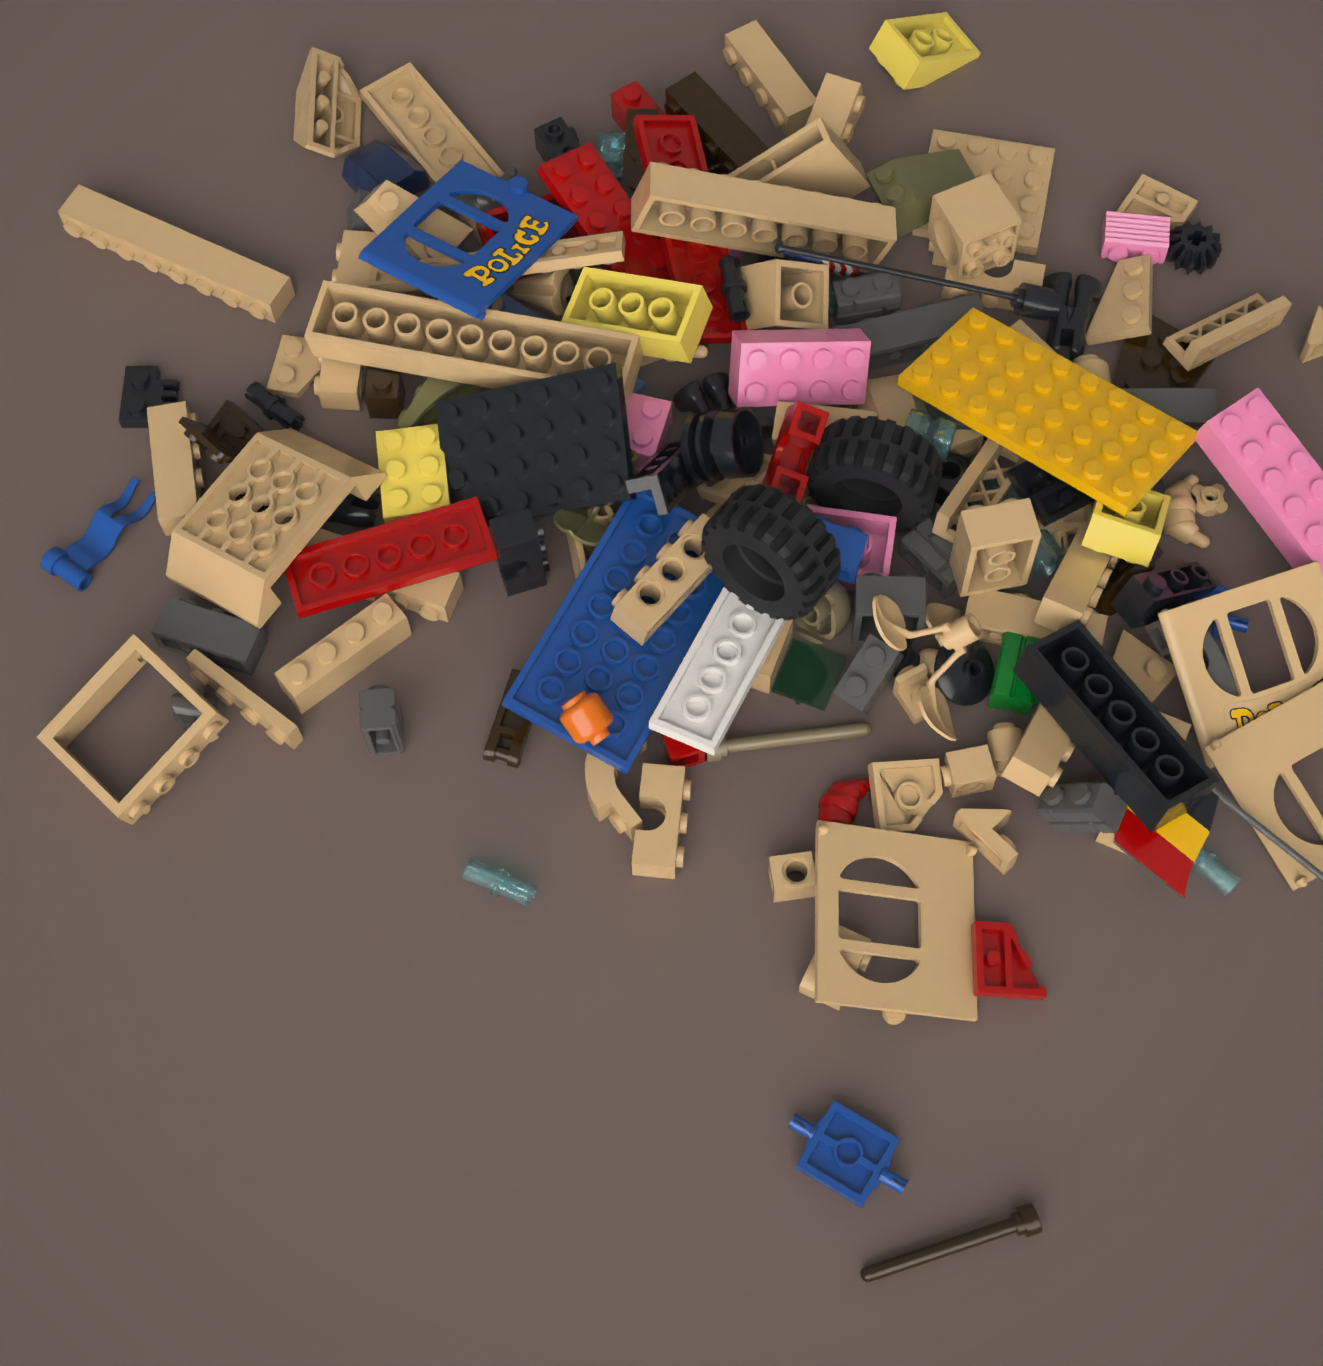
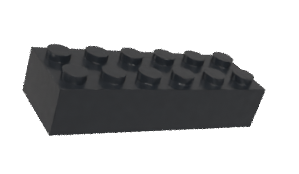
(1115, 725)

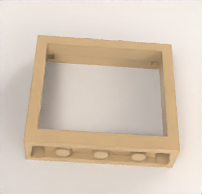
(97, 695)

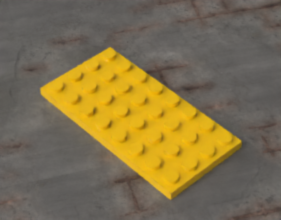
(1048, 410)

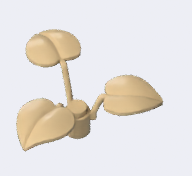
(949, 630)

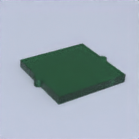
(809, 674)

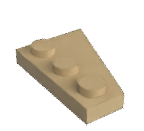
(1126, 303)

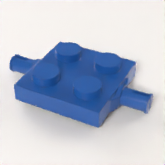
(848, 1154)

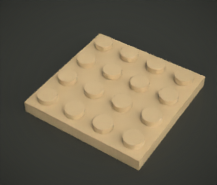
(1019, 170)

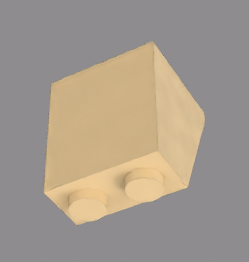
(786, 295)

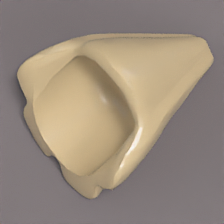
(545, 291)

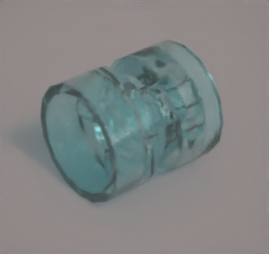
(938, 432)

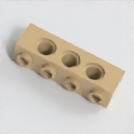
(644, 619)

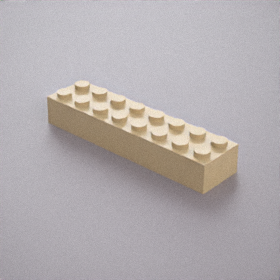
(758, 215)

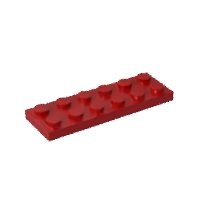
(591, 191)
(389, 557)

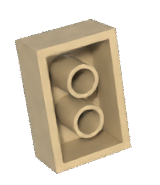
(994, 546)

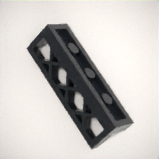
(664, 476)

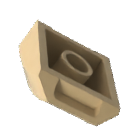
(890, 400)

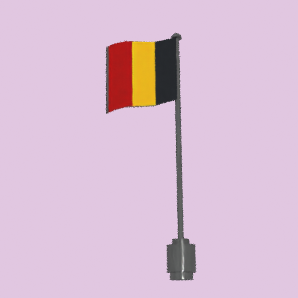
(1175, 846)

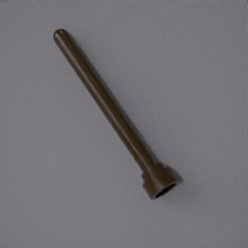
(1022, 1222)

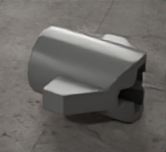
(185, 711)

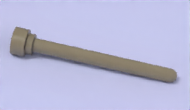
(788, 738)

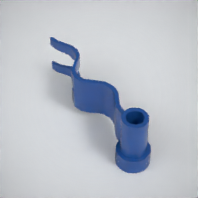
(97, 542)

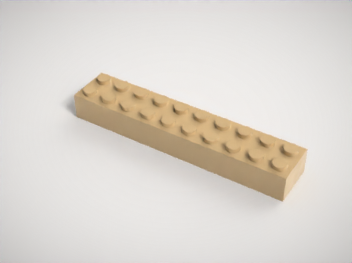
(449, 345)

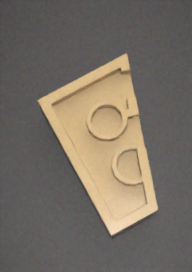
(1144, 666)

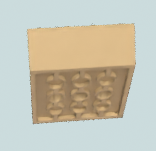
(238, 554)

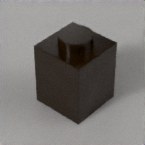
(384, 394)

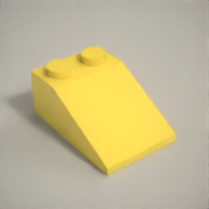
(922, 48)

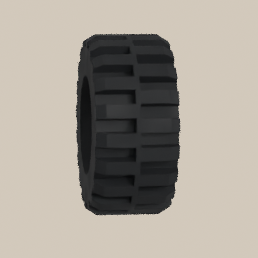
(875, 470)
(771, 552)

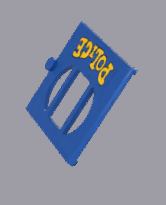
(487, 274)

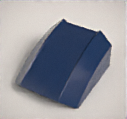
(383, 162)

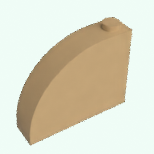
(810, 162)

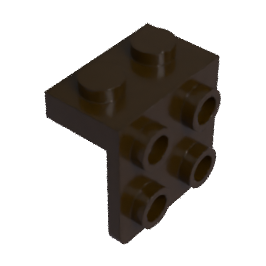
(225, 434)

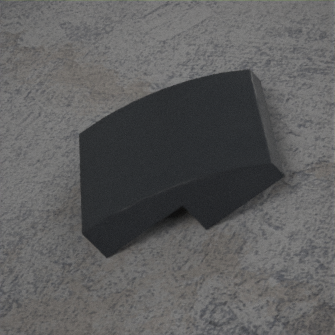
(1048, 494)

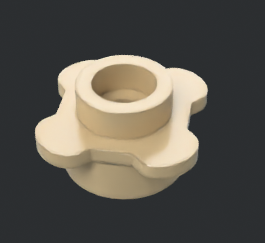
(1206, 507)

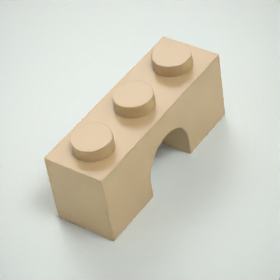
(1021, 272)
(658, 850)

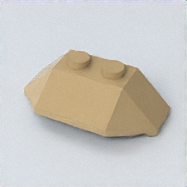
(327, 107)

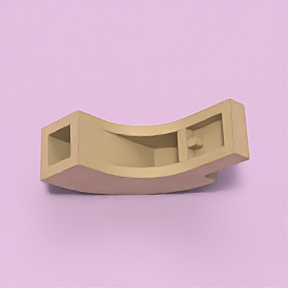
(607, 799)

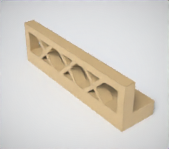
(1226, 336)
(972, 481)

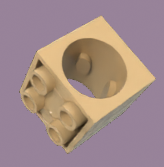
(973, 227)

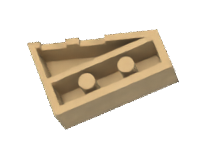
(389, 201)

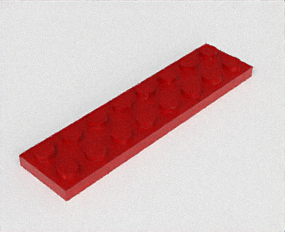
(678, 143)

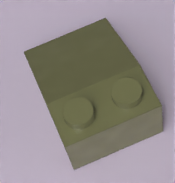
(912, 182)

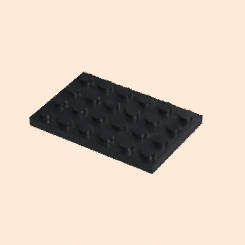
(539, 444)

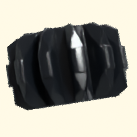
(1194, 247)

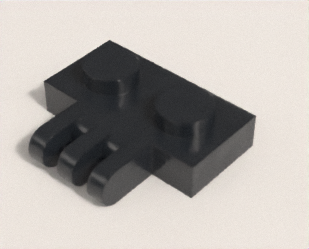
(142, 390)

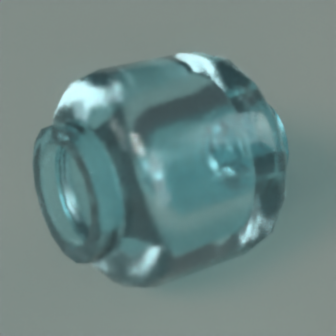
(1046, 555)

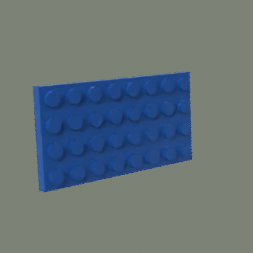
(595, 655)

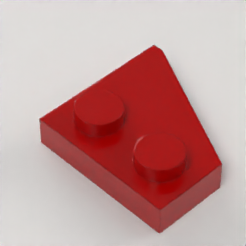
(1001, 964)

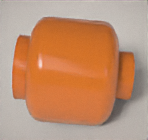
(586, 718)

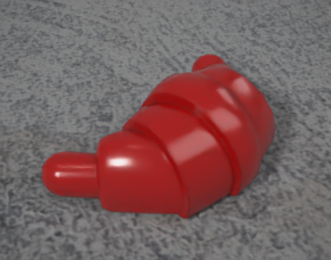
(842, 800)

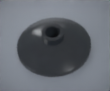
(958, 683)

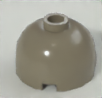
(827, 617)

